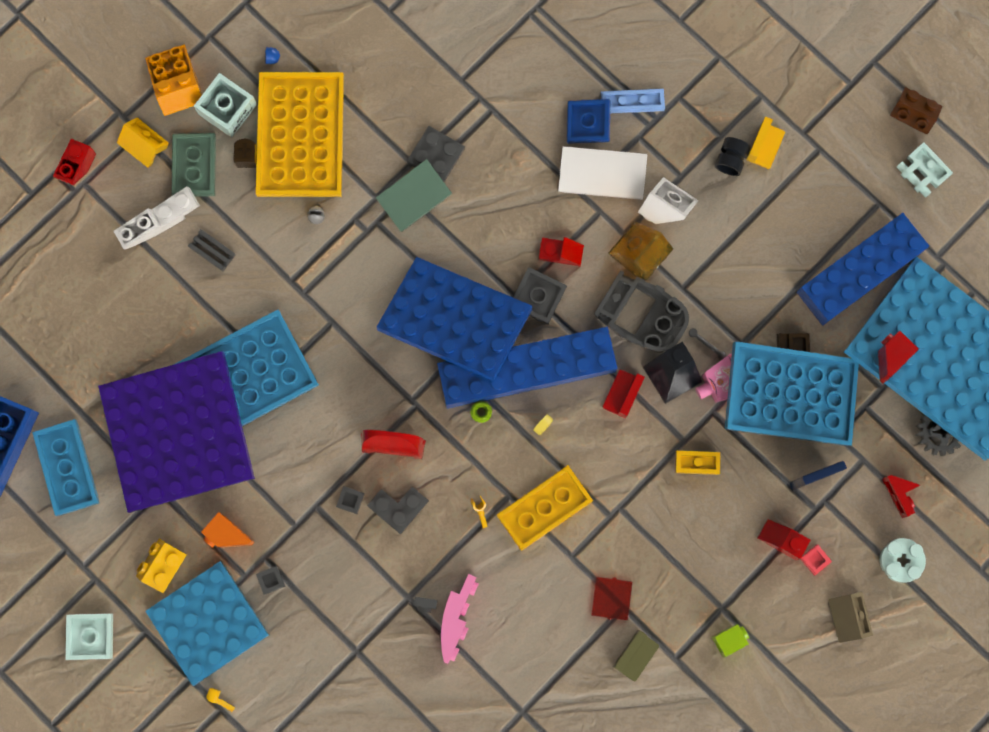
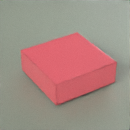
(815, 559)

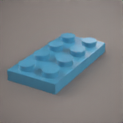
(66, 467)

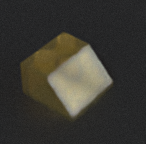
(641, 250)

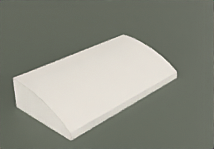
(602, 173)

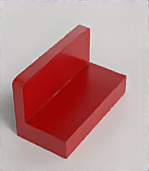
(623, 393)

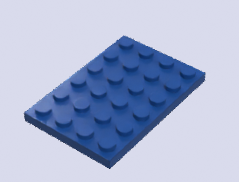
(454, 318)

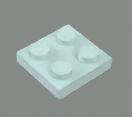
(89, 636)

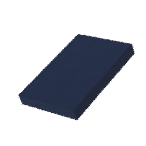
(818, 475)

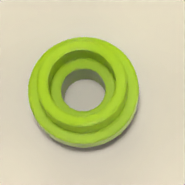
(481, 405)

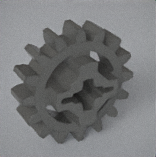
(940, 440)

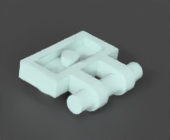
(928, 165)

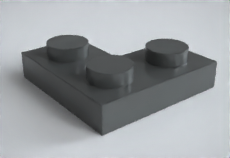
(398, 514)

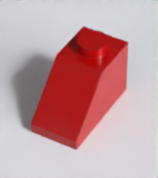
(894, 354)
(784, 539)

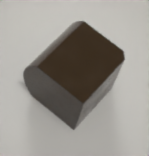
(245, 153)

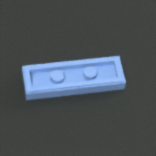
(635, 100)

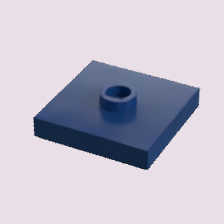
(588, 121)

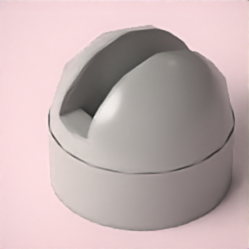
(315, 219)

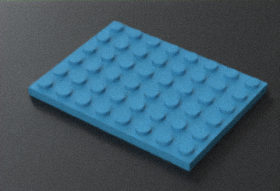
(951, 368)

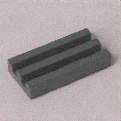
(197, 240)

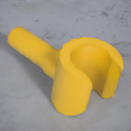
(480, 510)
(213, 696)

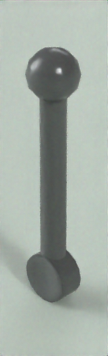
(693, 333)

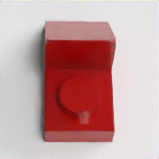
(560, 251)
(897, 489)

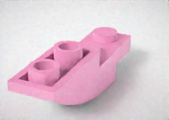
(452, 627)

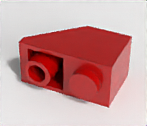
(74, 162)

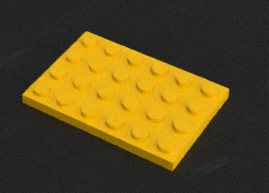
(300, 134)

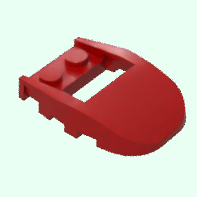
(392, 443)

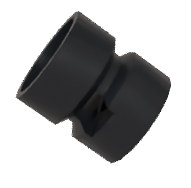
(732, 156)

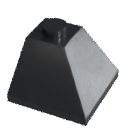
(673, 372)

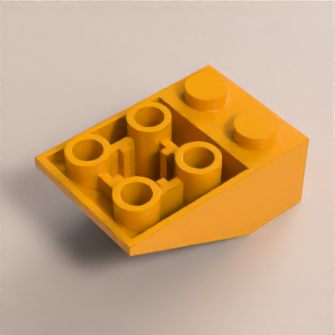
(173, 79)

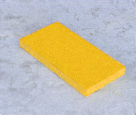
(544, 508)

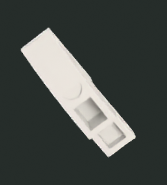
(157, 220)

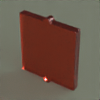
(611, 598)

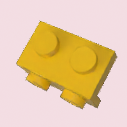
(160, 565)

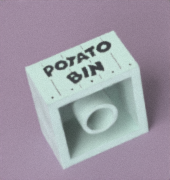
(225, 105)

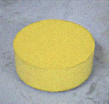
(543, 425)

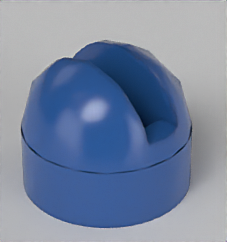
(271, 55)

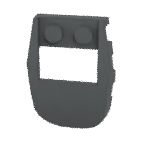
(663, 323)

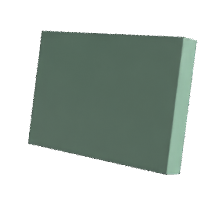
(194, 163)
(414, 195)

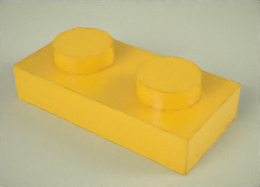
(697, 462)

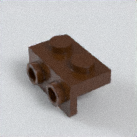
(916, 110)

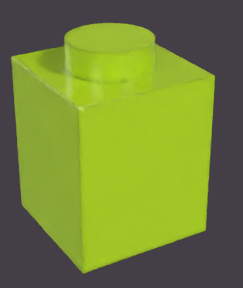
(731, 640)

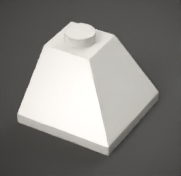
(667, 203)

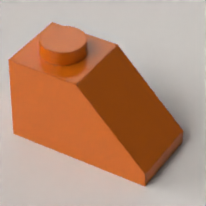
(224, 533)

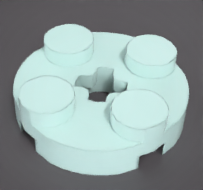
(912, 552)

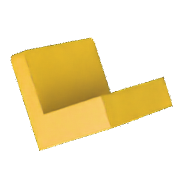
(141, 141)
(766, 144)

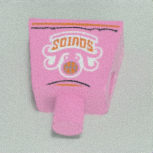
(716, 381)

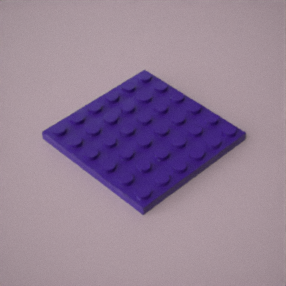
(176, 432)

